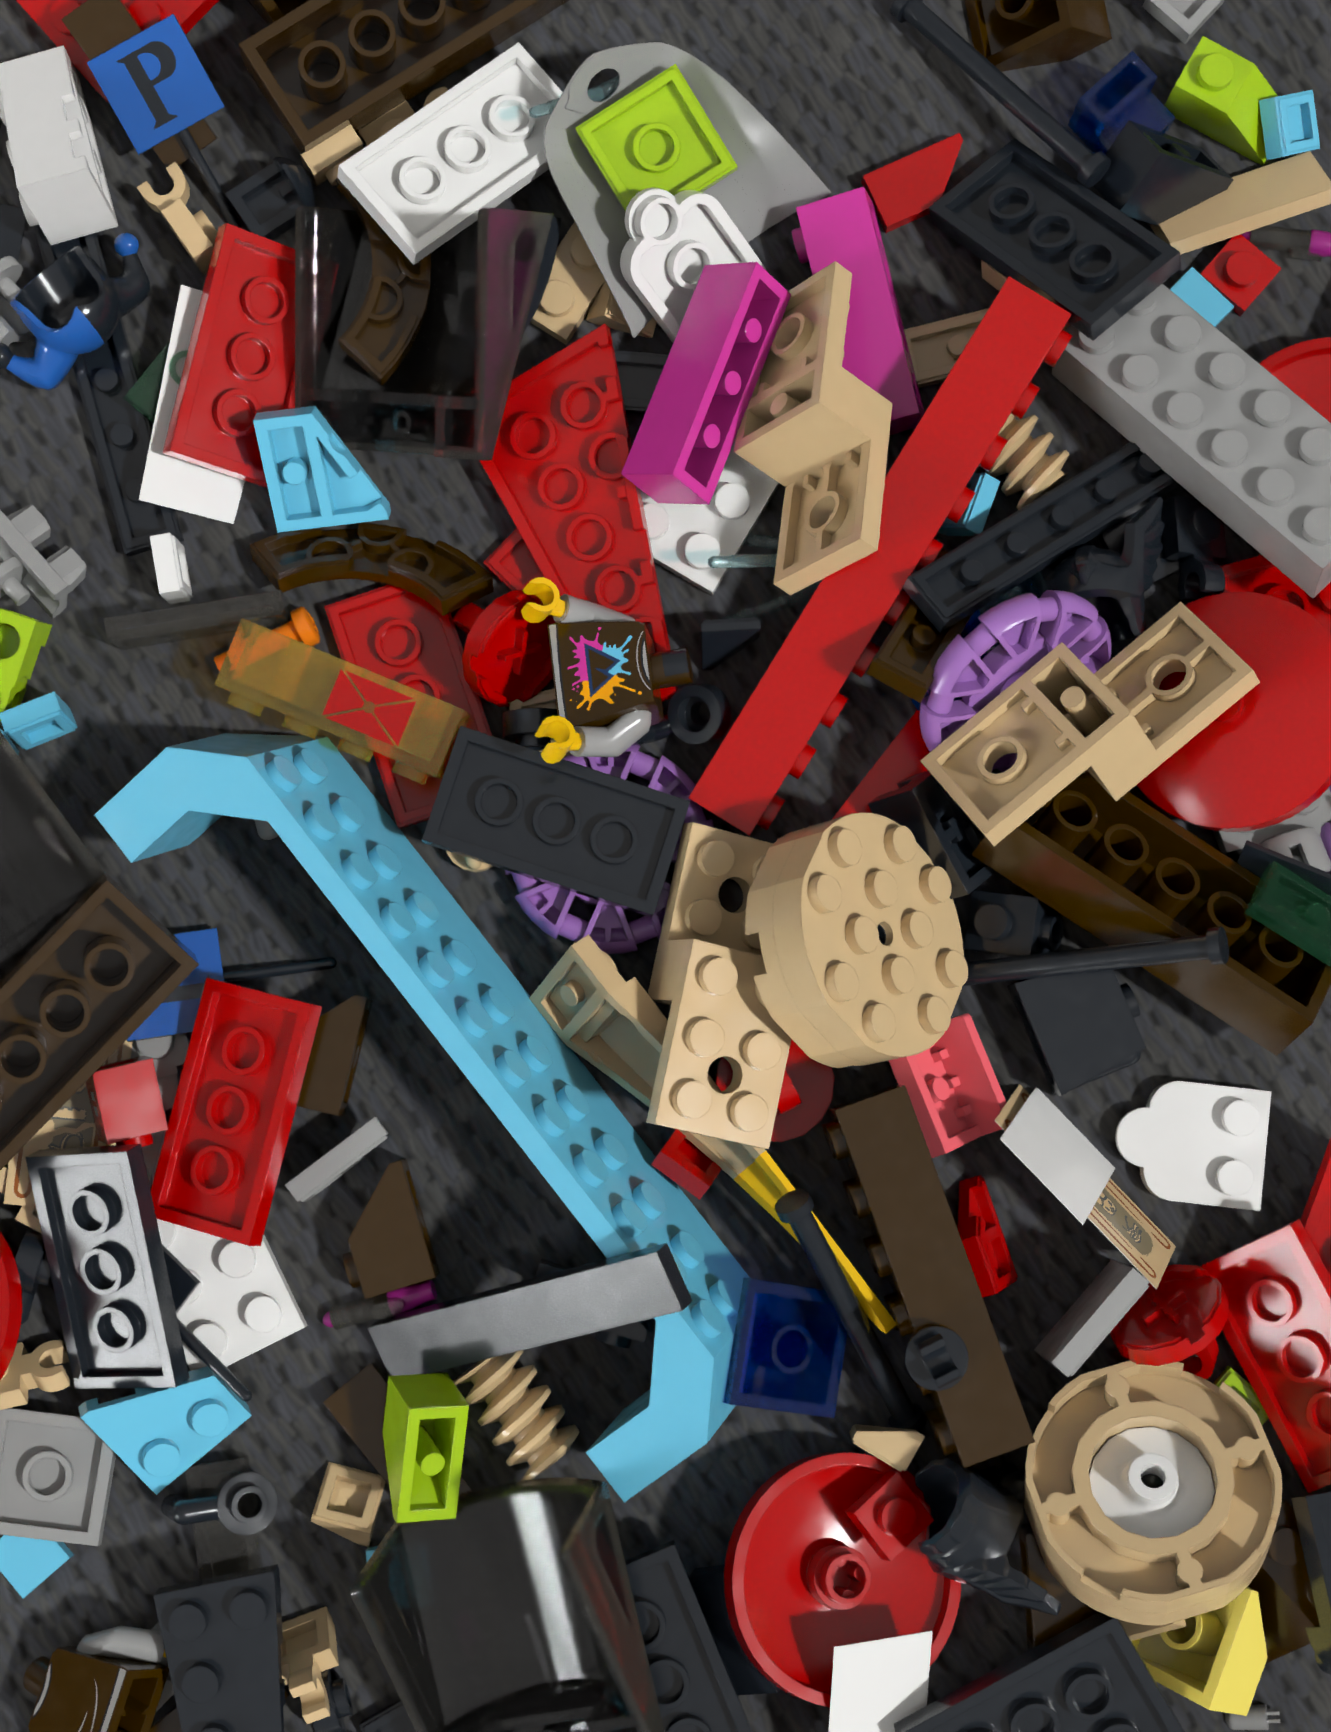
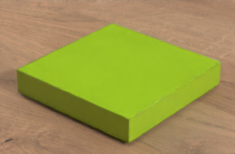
(656, 140)

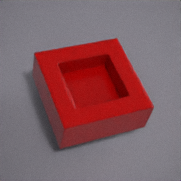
(1240, 272)
(686, 1165)
(889, 1515)

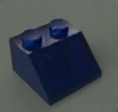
(786, 1349)

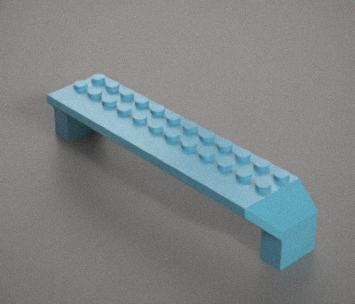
(491, 1035)

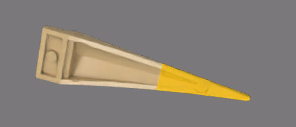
(623, 1036)

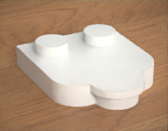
(672, 245)
(1199, 1143)

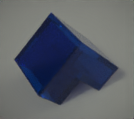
(1114, 100)

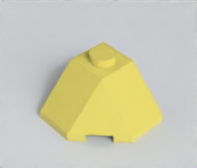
(1213, 1657)

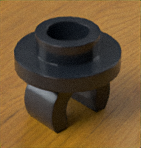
(936, 1358)

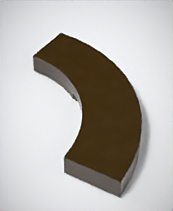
(393, 304)
(373, 553)

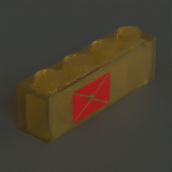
(340, 699)

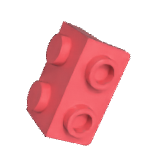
(952, 1088)

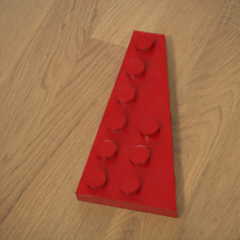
(564, 483)

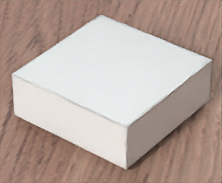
(171, 568)

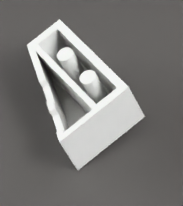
(54, 147)

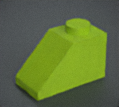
(1221, 98)
(424, 1445)

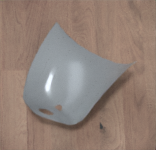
(756, 196)

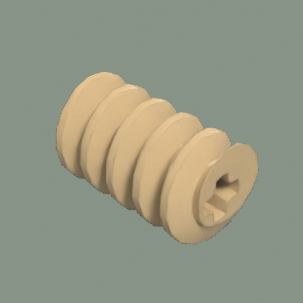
(1027, 461)
(519, 1412)

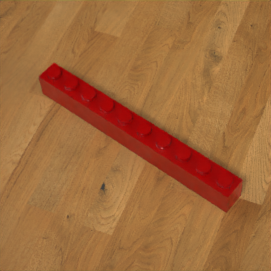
(850, 605)

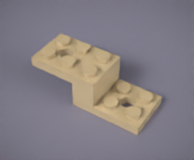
(818, 436)
(1078, 721)
(716, 1011)

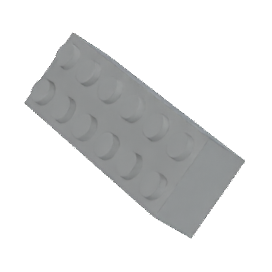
(1214, 427)

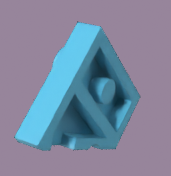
(313, 473)
(167, 1428)

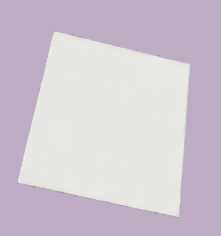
(1058, 1154)

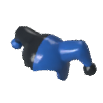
(74, 311)

